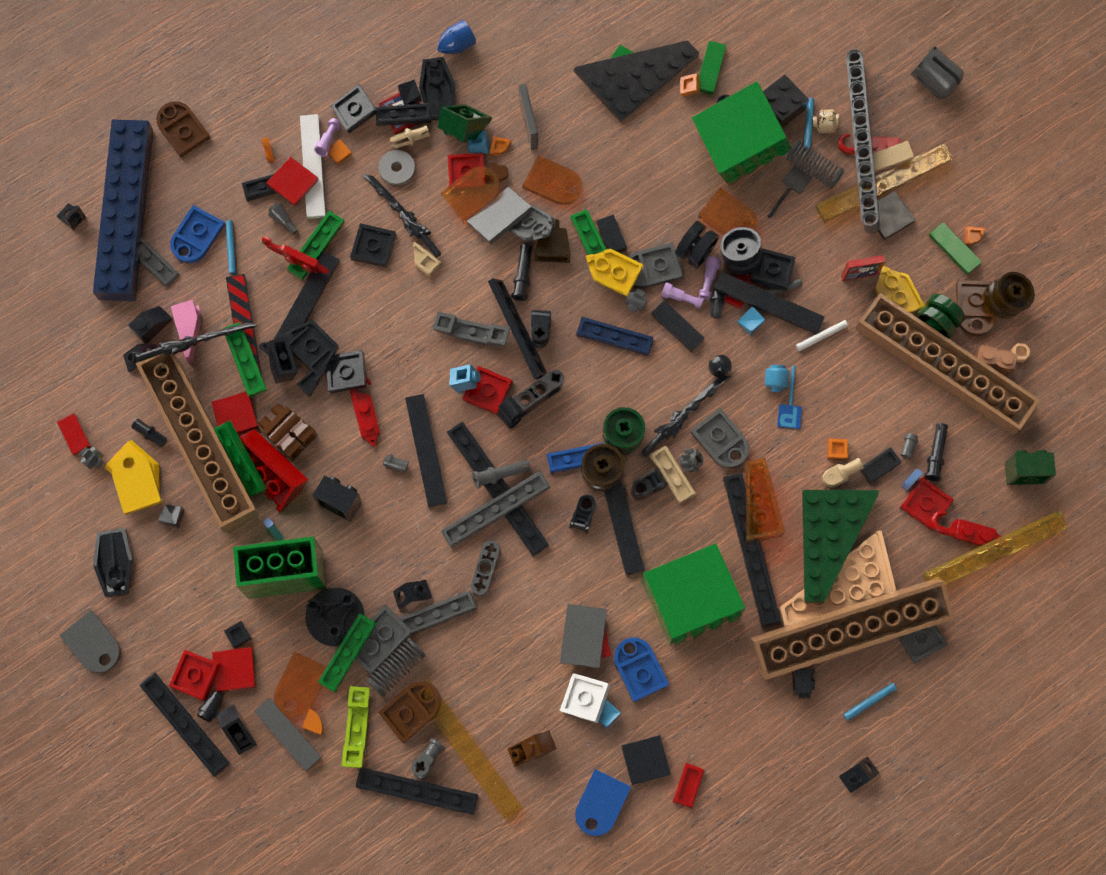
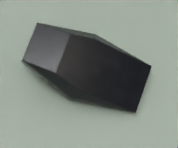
(436, 85)
(113, 562)

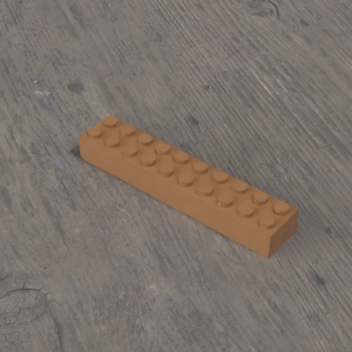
(947, 364)
(197, 441)
(852, 628)

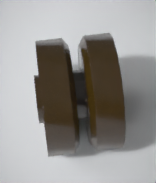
(1009, 295)
(610, 475)

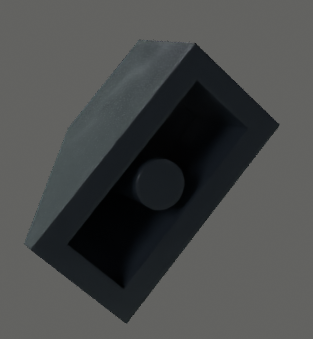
(150, 323)
(281, 360)
(236, 729)

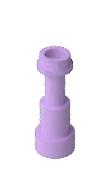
(323, 146)
(712, 265)
(677, 294)

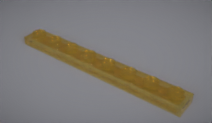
(886, 181)
(997, 549)
(474, 759)

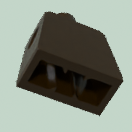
(555, 247)

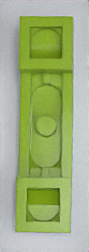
(356, 727)

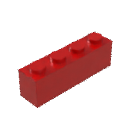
(280, 477)

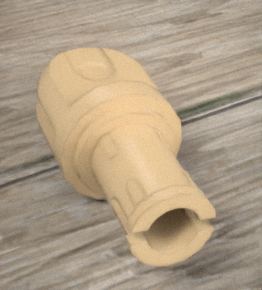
(411, 136)
(840, 473)

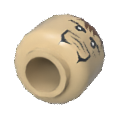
(826, 121)

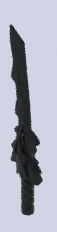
(408, 217)
(185, 343)
(679, 417)

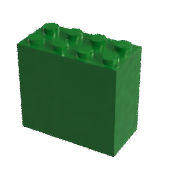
(742, 133)
(279, 567)
(693, 594)

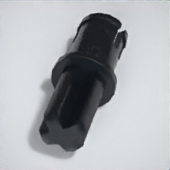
(717, 304)
(149, 432)

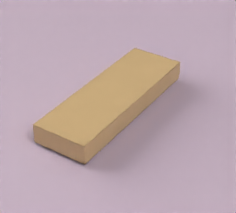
(892, 157)
(672, 474)

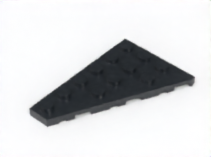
(633, 78)

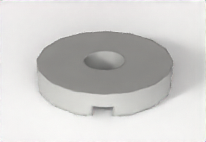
(393, 158)

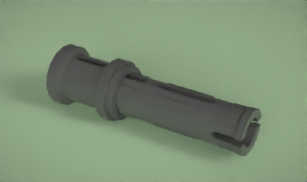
(492, 475)

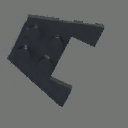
(313, 349)

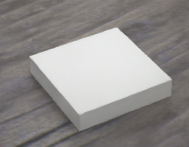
(585, 698)

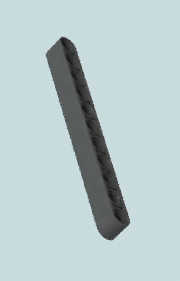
(863, 147)

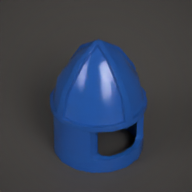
(456, 39)

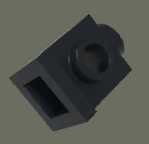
(803, 683)

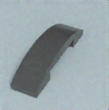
(471, 331)

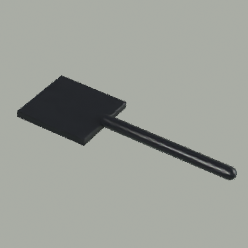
(795, 180)

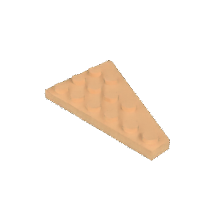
(862, 578)

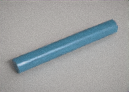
(809, 123)
(230, 247)
(869, 701)

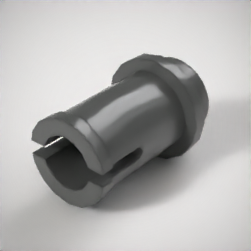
(909, 445)
(395, 463)

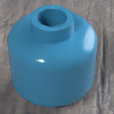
(777, 378)

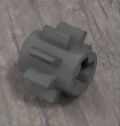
(636, 300)
(91, 457)
(691, 460)

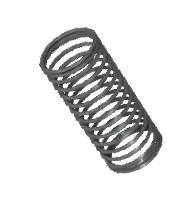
(794, 151)
(412, 646)

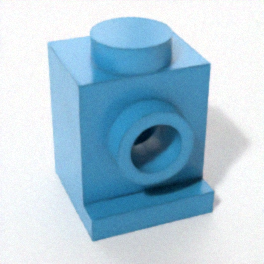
(464, 378)

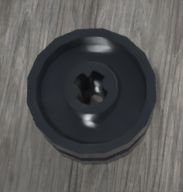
(697, 244)
(742, 251)

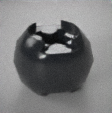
(720, 365)

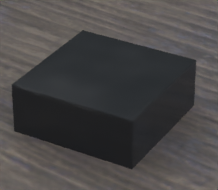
(237, 634)

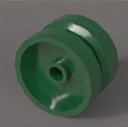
(941, 314)
(628, 420)

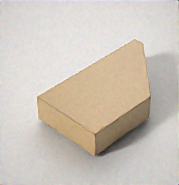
(425, 261)

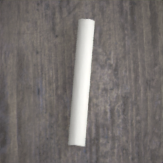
(822, 335)

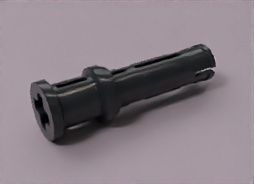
(521, 280)
(936, 461)

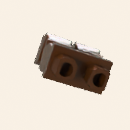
(283, 425)

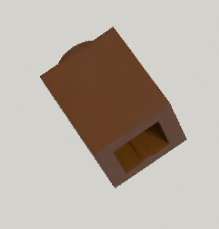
(532, 748)

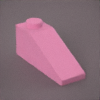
(187, 323)

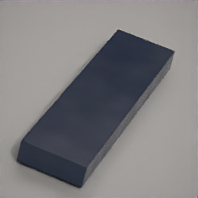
(614, 336)

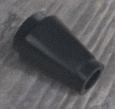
(210, 707)

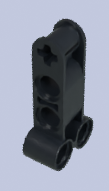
(513, 410)

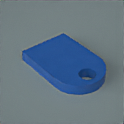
(195, 233)
(639, 670)
(601, 802)

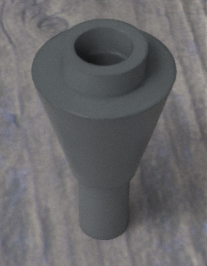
(280, 215)

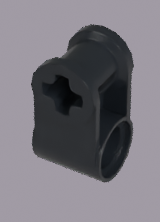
(540, 326)
(651, 482)
(583, 517)

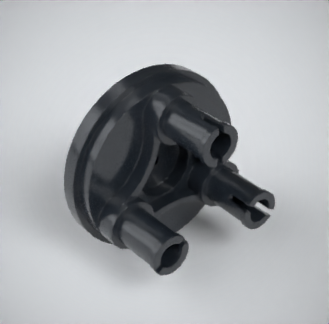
(332, 615)

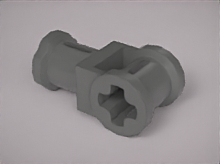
(427, 758)

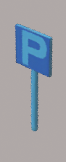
(789, 415)

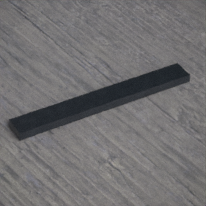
(480, 462)
(752, 553)

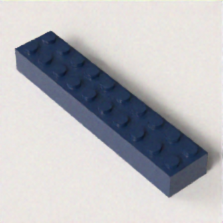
(123, 210)

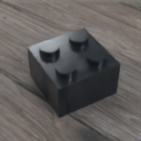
(786, 100)
(337, 498)

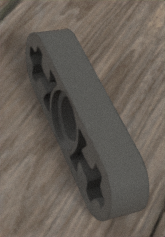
(486, 583)

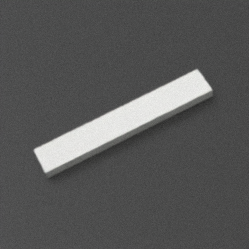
(313, 162)

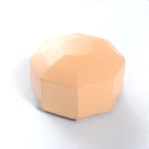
(1022, 352)

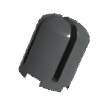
(938, 73)

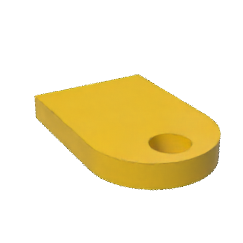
(136, 485)

